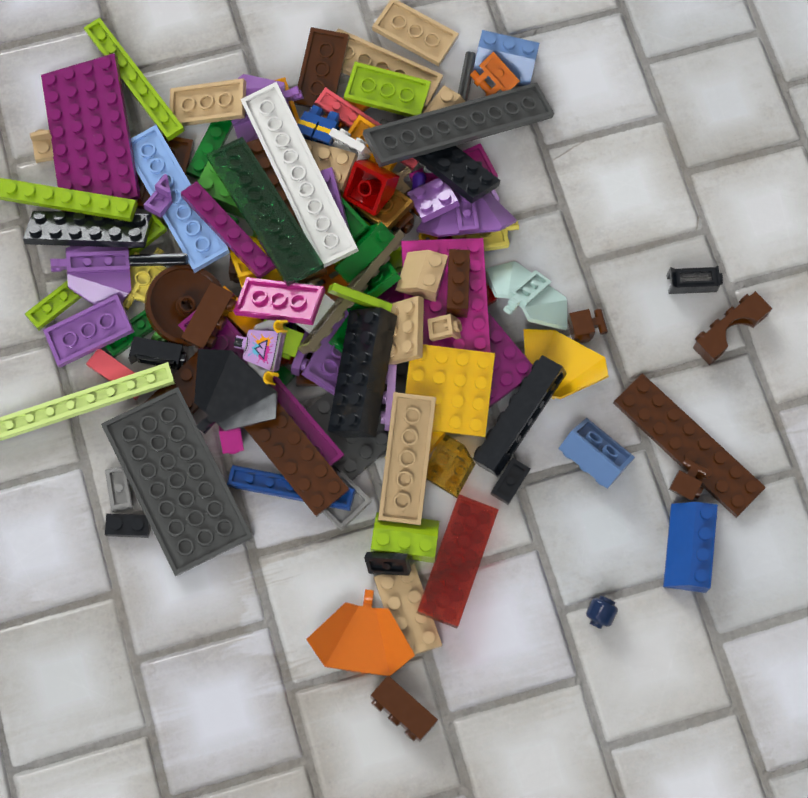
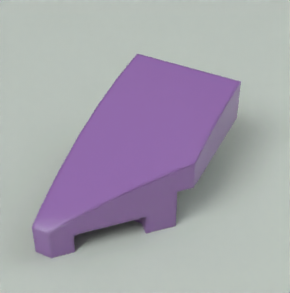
(161, 199)

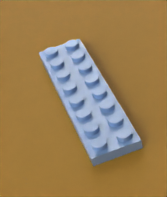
(193, 235)

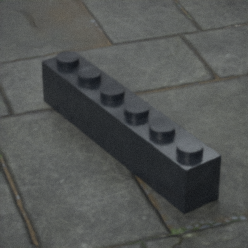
(519, 415)

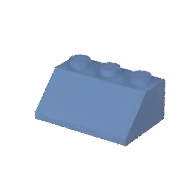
(516, 53)
(596, 453)

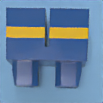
(318, 128)

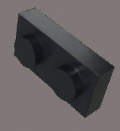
(510, 481)
(126, 525)
(387, 563)

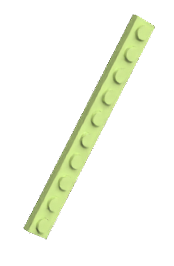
(85, 401)

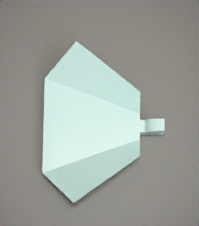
(530, 292)

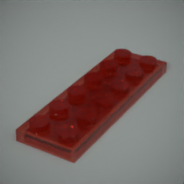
(457, 561)

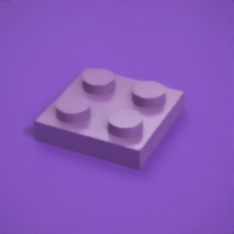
(433, 199)

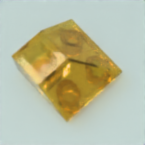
(450, 466)

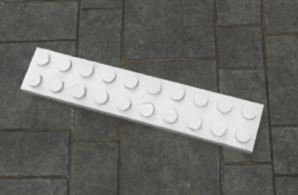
(299, 174)

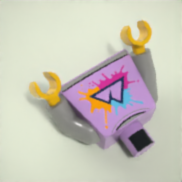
(264, 348)

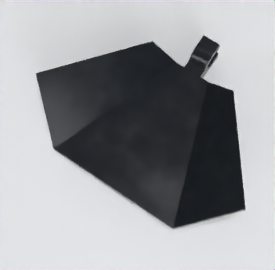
(231, 392)

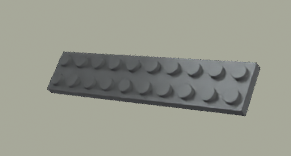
(457, 124)

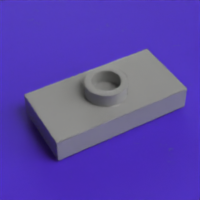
(118, 489)

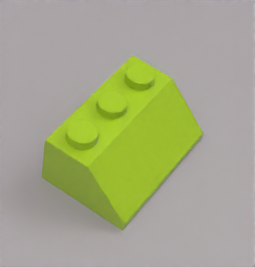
(411, 539)

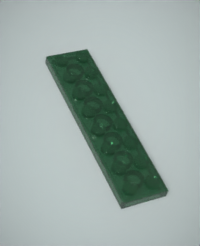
(265, 211)

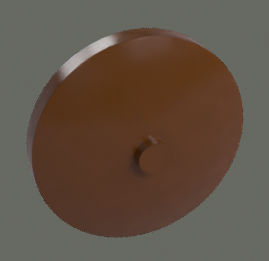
(174, 297)

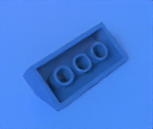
(690, 546)

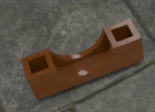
(749, 312)

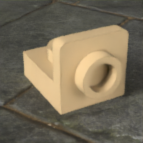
(42, 145)
(444, 327)

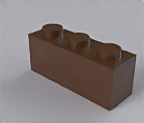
(458, 282)
(209, 317)
(403, 709)

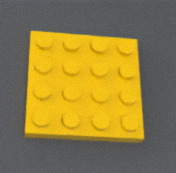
(460, 384)

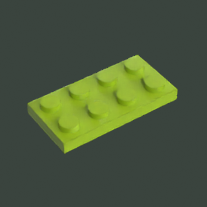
(387, 90)

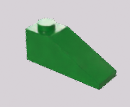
(369, 247)

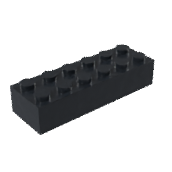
(362, 373)

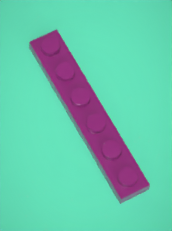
(227, 230)

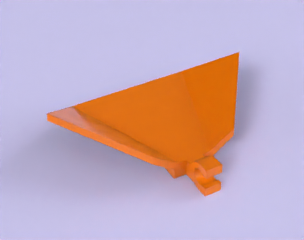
(361, 640)

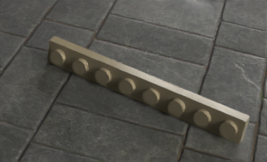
(337, 310)

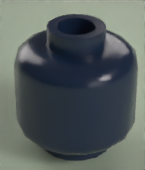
(601, 612)

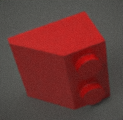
(370, 186)

